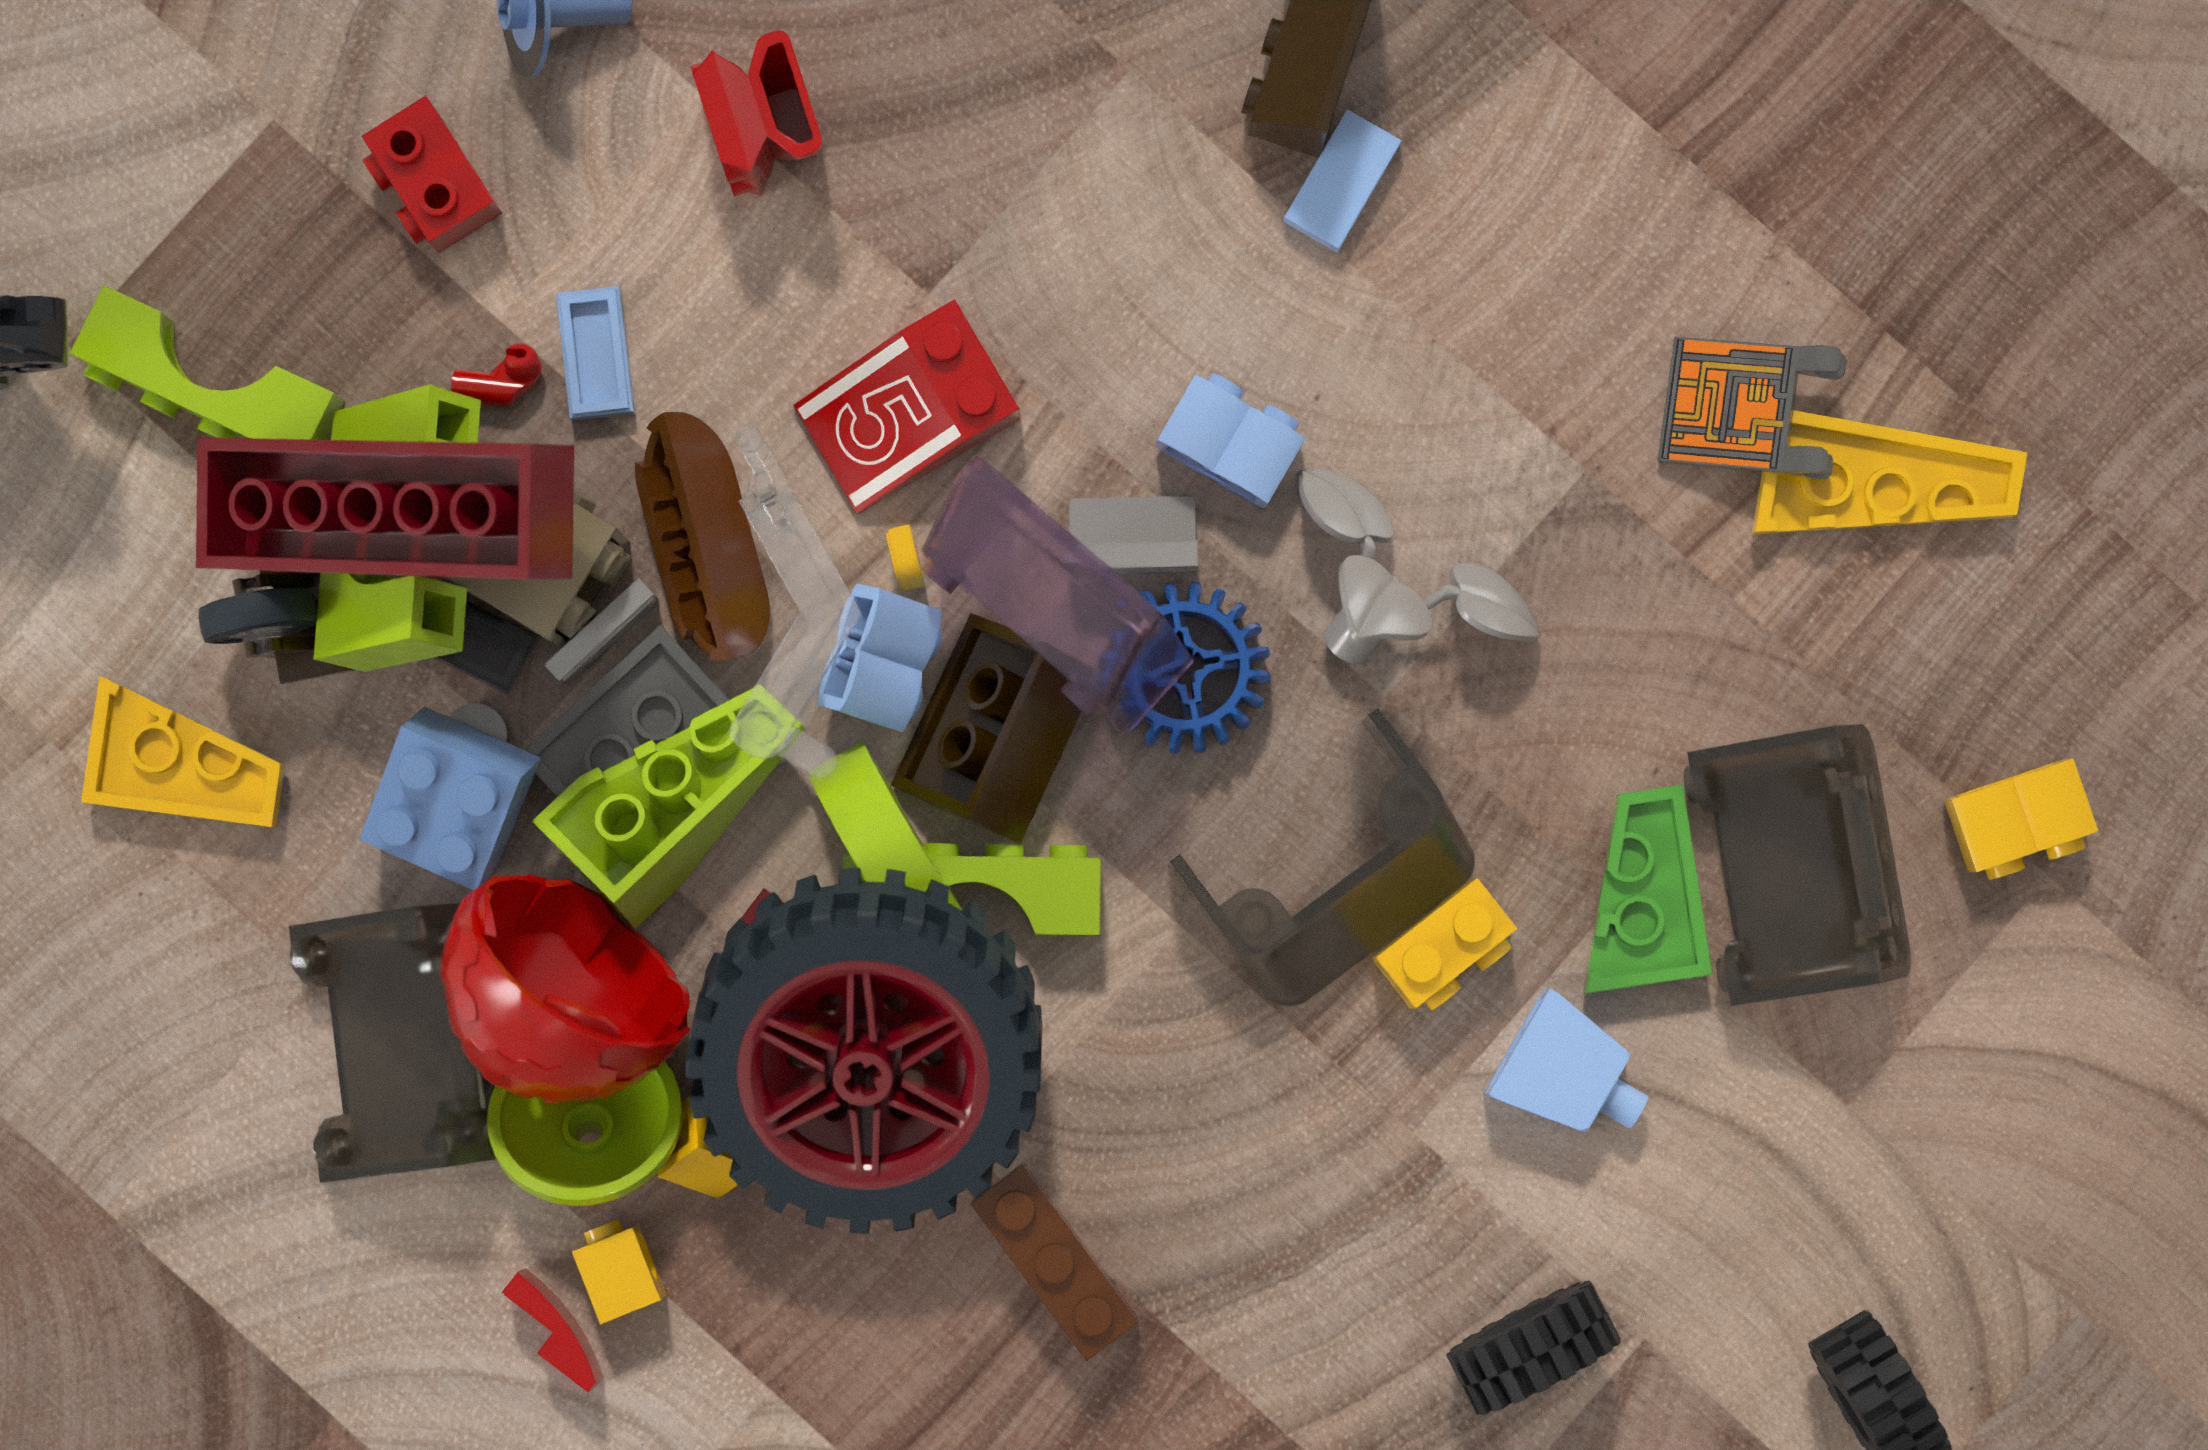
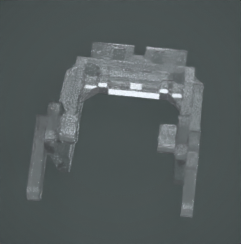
(825, 619)

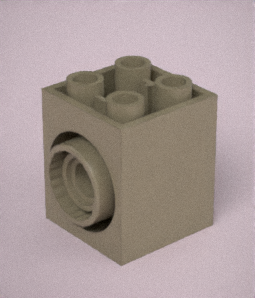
(561, 606)

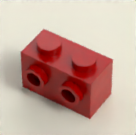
(430, 175)

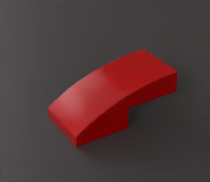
(567, 1345)

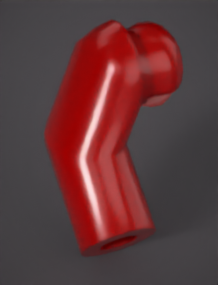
(505, 382)

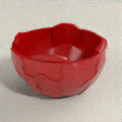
(557, 991)

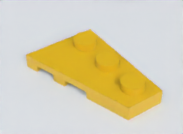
(173, 765)

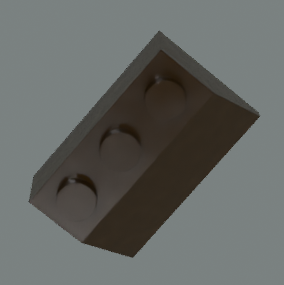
(1305, 72)
(990, 732)

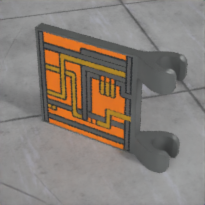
(1736, 405)

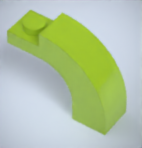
(873, 821)

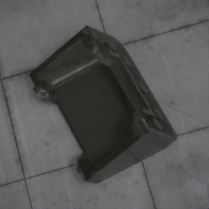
(1803, 863)
(401, 1069)

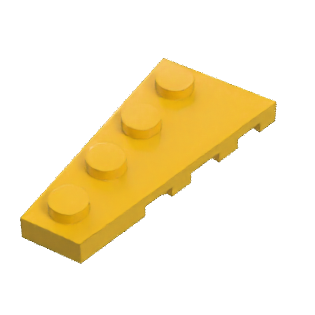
(1888, 480)

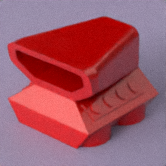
(757, 113)

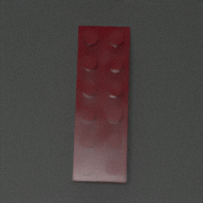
(386, 507)

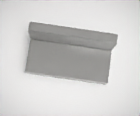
(1138, 532)

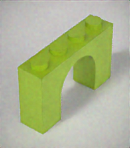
(379, 619)

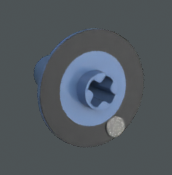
(529, 24)

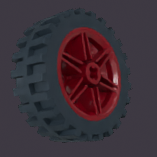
(862, 946)

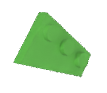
(1649, 897)

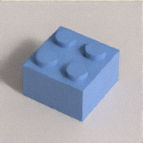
(449, 798)

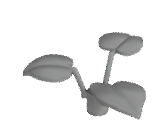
(1380, 605)

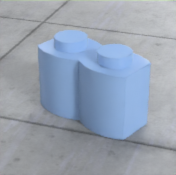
(1230, 439)
(882, 659)

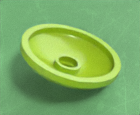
(543, 1150)

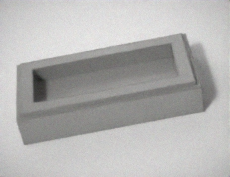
(602, 632)

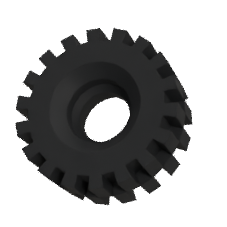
(1533, 1348)
(1876, 1387)

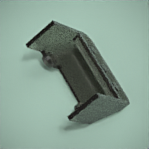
(1306, 952)

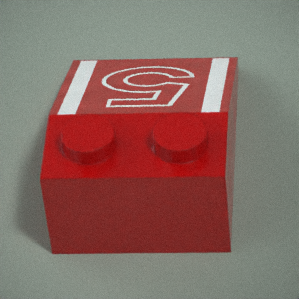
(908, 407)

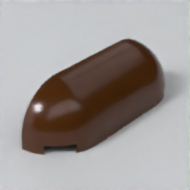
(702, 538)

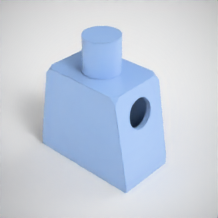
(1565, 1069)

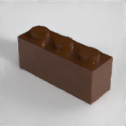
(1054, 1261)

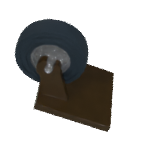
(273, 619)

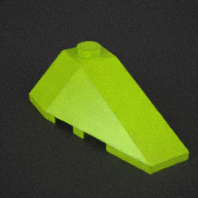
(656, 813)

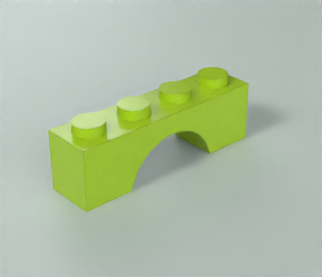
(136, 346)
(1054, 891)

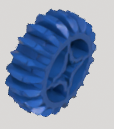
(1238, 657)

